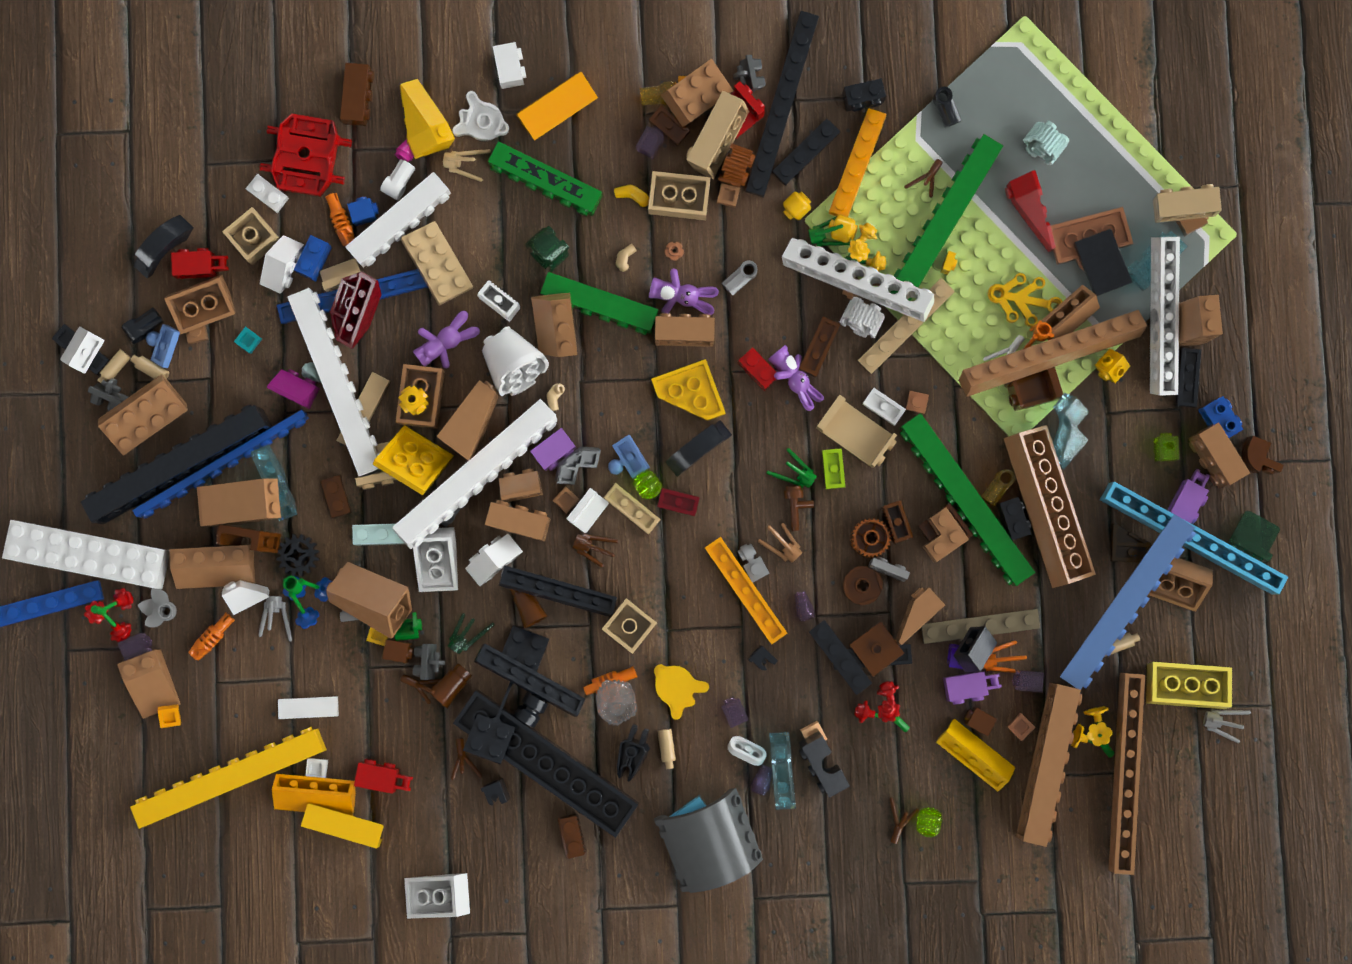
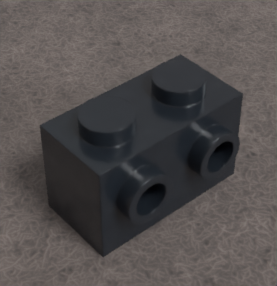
(864, 95)
(1014, 519)
(975, 649)

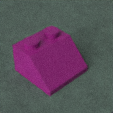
(293, 388)

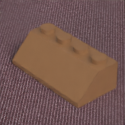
(211, 566)

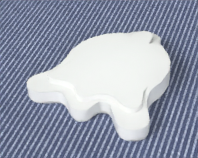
(481, 120)

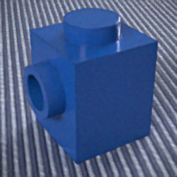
(363, 211)

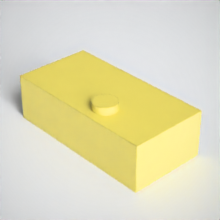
(1189, 685)

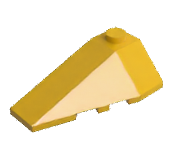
(424, 123)

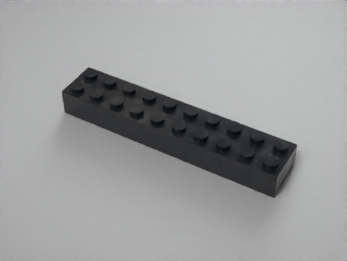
(175, 466)
(555, 768)

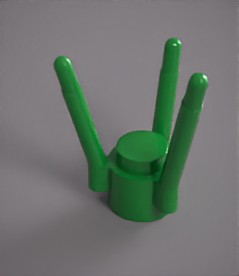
(818, 234)
(805, 477)

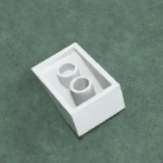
(437, 561)
(437, 896)

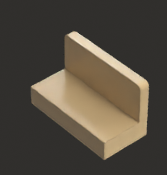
(333, 275)

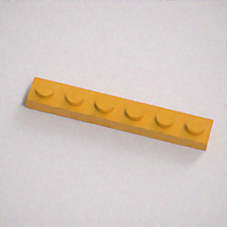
(857, 163)
(746, 590)

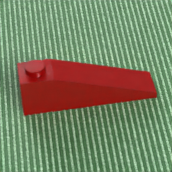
(1025, 197)

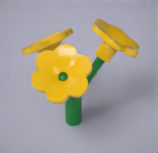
(1098, 734)

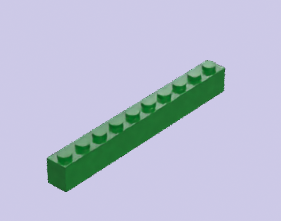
(949, 212)
(966, 500)

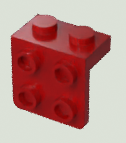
(755, 106)

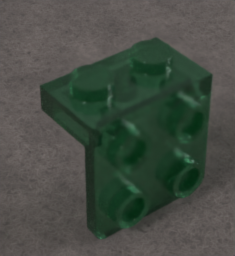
(1254, 536)

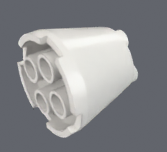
(512, 362)

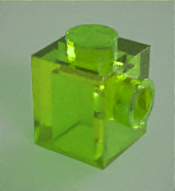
(1166, 447)

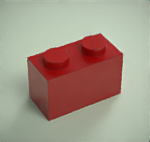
(757, 369)

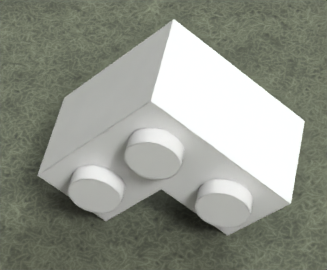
(280, 264)
(493, 558)

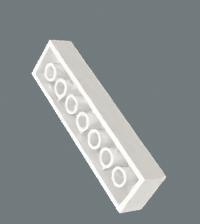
(86, 554)

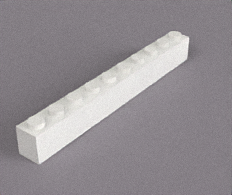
(335, 381)
(475, 474)

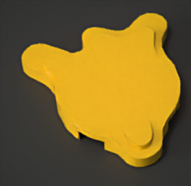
(676, 688)

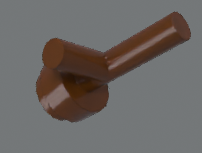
(794, 492)

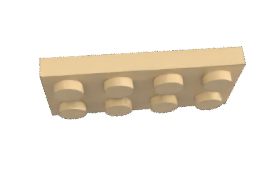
(436, 263)

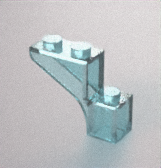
(1069, 438)
(270, 468)
(782, 770)

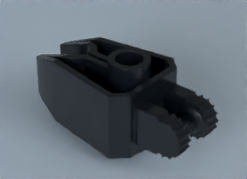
(632, 753)

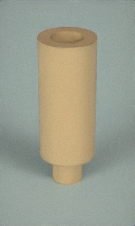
(114, 366)
(148, 367)
(1126, 642)
(666, 747)

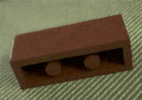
(356, 94)

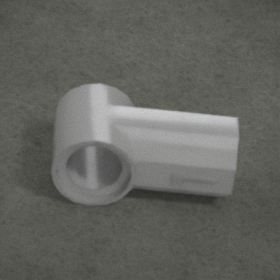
(739, 278)

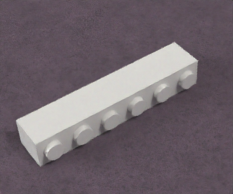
(398, 220)

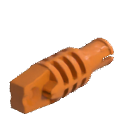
(340, 219)
(210, 637)
(624, 675)

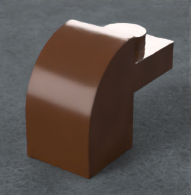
(1254, 456)

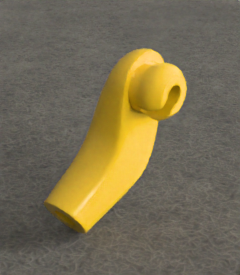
(634, 193)

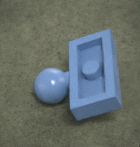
(164, 344)
(629, 457)

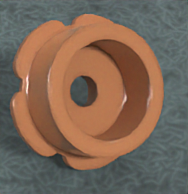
(679, 251)

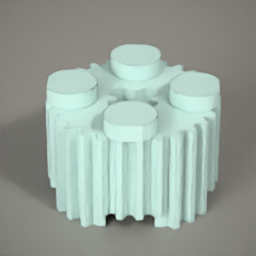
(1045, 142)

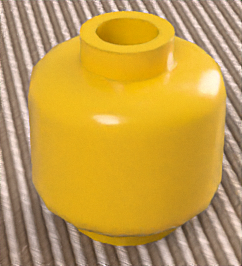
(796, 205)
(847, 232)

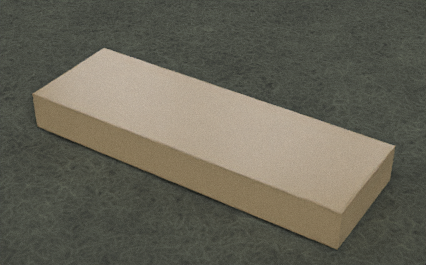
(632, 508)

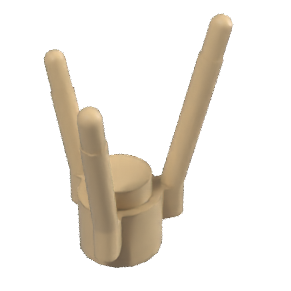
(453, 160)

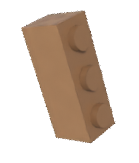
(1072, 312)

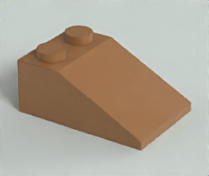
(918, 612)
(149, 682)

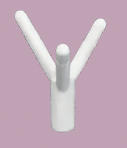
(1011, 349)

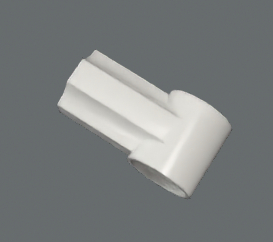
(396, 183)

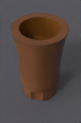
(528, 608)
(451, 685)

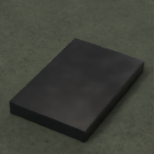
(1102, 262)

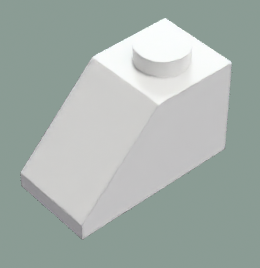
(243, 595)

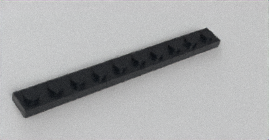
(782, 104)

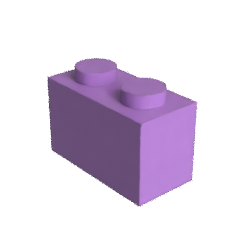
(553, 450)

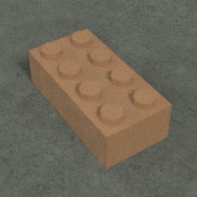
(142, 414)

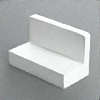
(82, 350)
(587, 510)

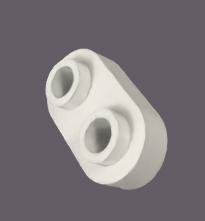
(747, 750)

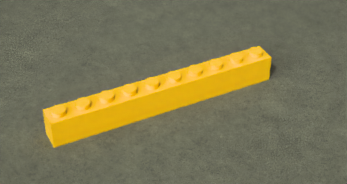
(228, 778)

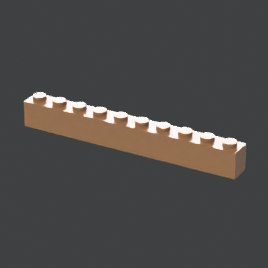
(1052, 353)
(1126, 773)

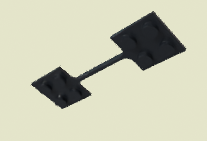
(489, 735)

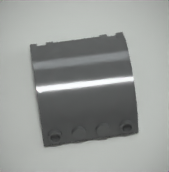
(710, 844)

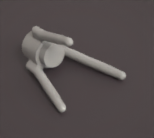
(273, 605)
(1213, 720)

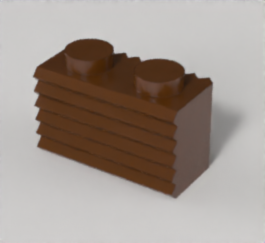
(897, 522)
(572, 836)

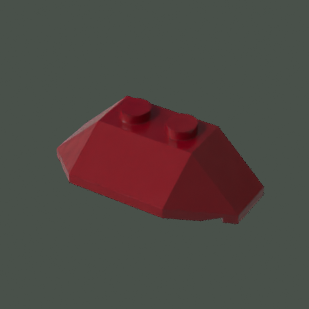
(354, 307)

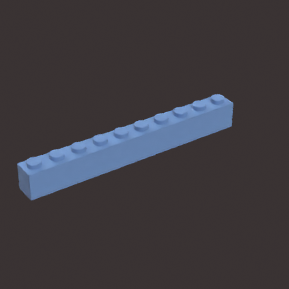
(1127, 602)

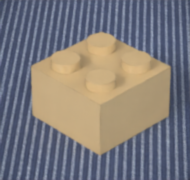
(251, 236)
(629, 626)

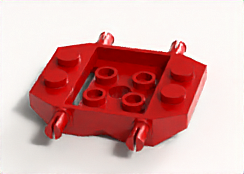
(320, 159)

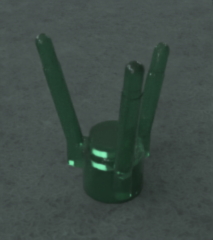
(458, 641)

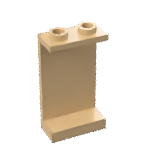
(856, 433)

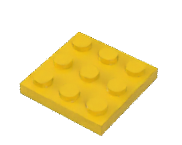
(413, 460)

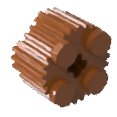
(736, 165)
(874, 548)

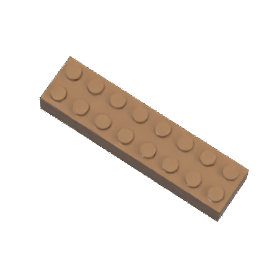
(1049, 506)
(1048, 764)

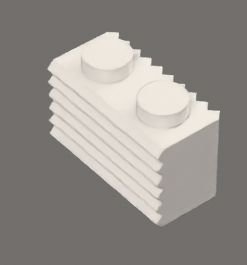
(499, 300)

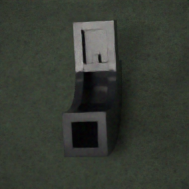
(160, 242)
(698, 447)

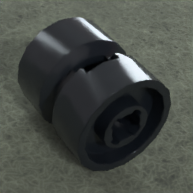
(530, 710)

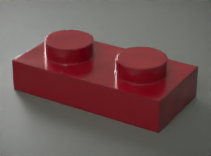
(678, 502)

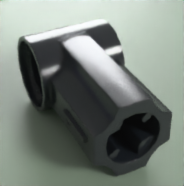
(946, 108)
(138, 328)

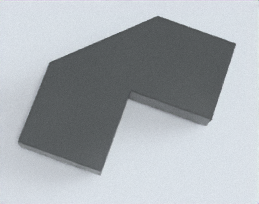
(581, 457)

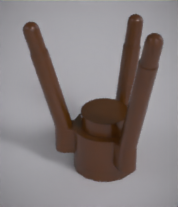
(582, 543)

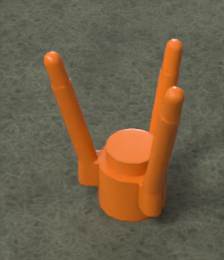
(1041, 332)
(992, 660)

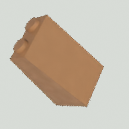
(1199, 320)
(469, 422)
(239, 502)
(370, 598)

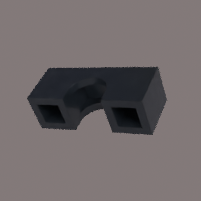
(831, 779)

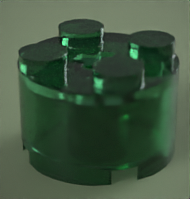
(548, 248)

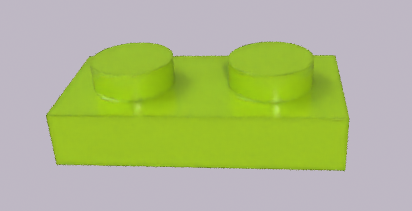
(833, 468)

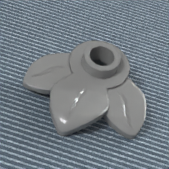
(155, 608)

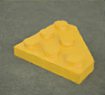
(691, 390)

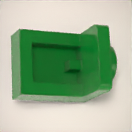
(409, 629)

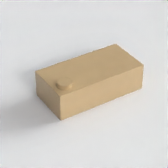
(717, 135)

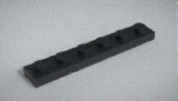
(557, 591)
(529, 680)

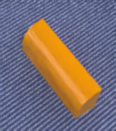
(556, 106)
(295, 792)

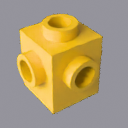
(1112, 366)
(418, 405)

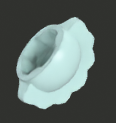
(310, 372)

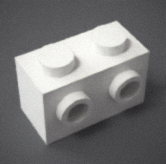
(508, 65)

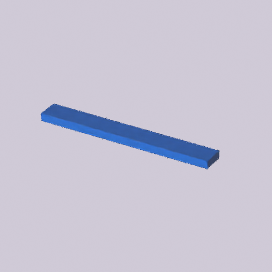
(389, 287)

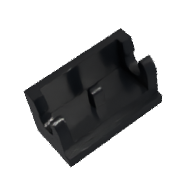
(759, 656)
(494, 790)

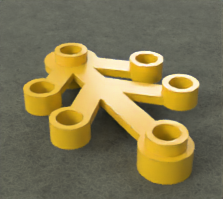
(1021, 298)

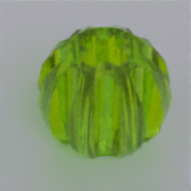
(647, 484)
(929, 822)

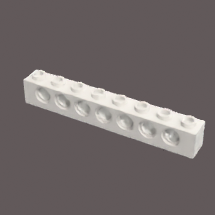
(863, 287)
(1164, 315)

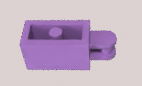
(1190, 497)
(969, 686)

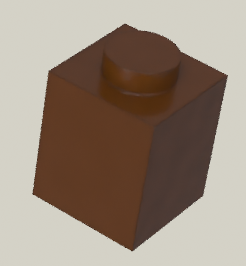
(397, 651)
(979, 721)

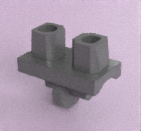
(747, 75)
(107, 391)
(429, 662)

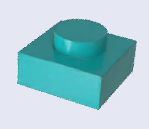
(248, 340)

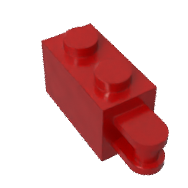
(196, 264)
(380, 777)

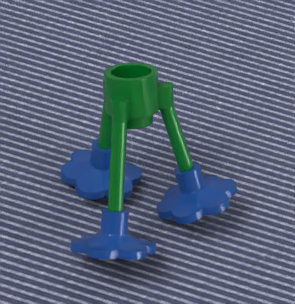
(295, 587)

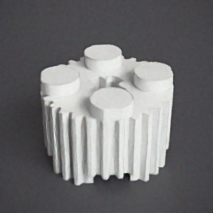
(862, 318)

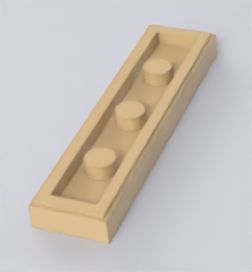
(370, 397)

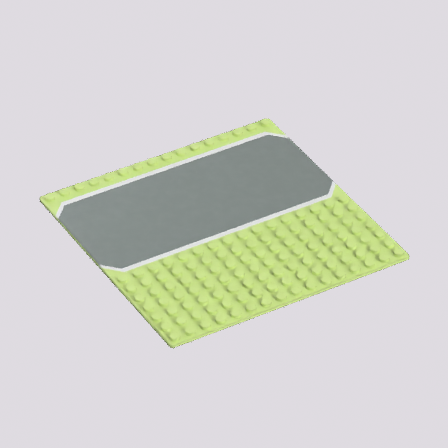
(1100, 170)

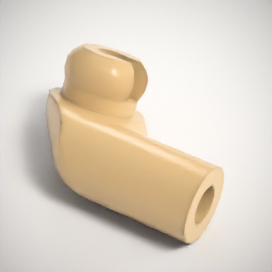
(622, 257)
(553, 395)

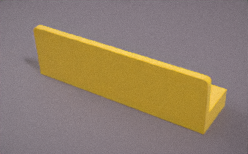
(976, 755)
(342, 825)

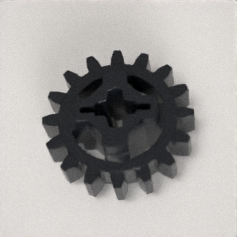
(299, 563)

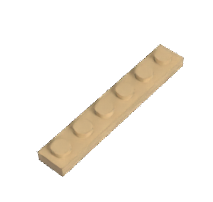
(902, 330)

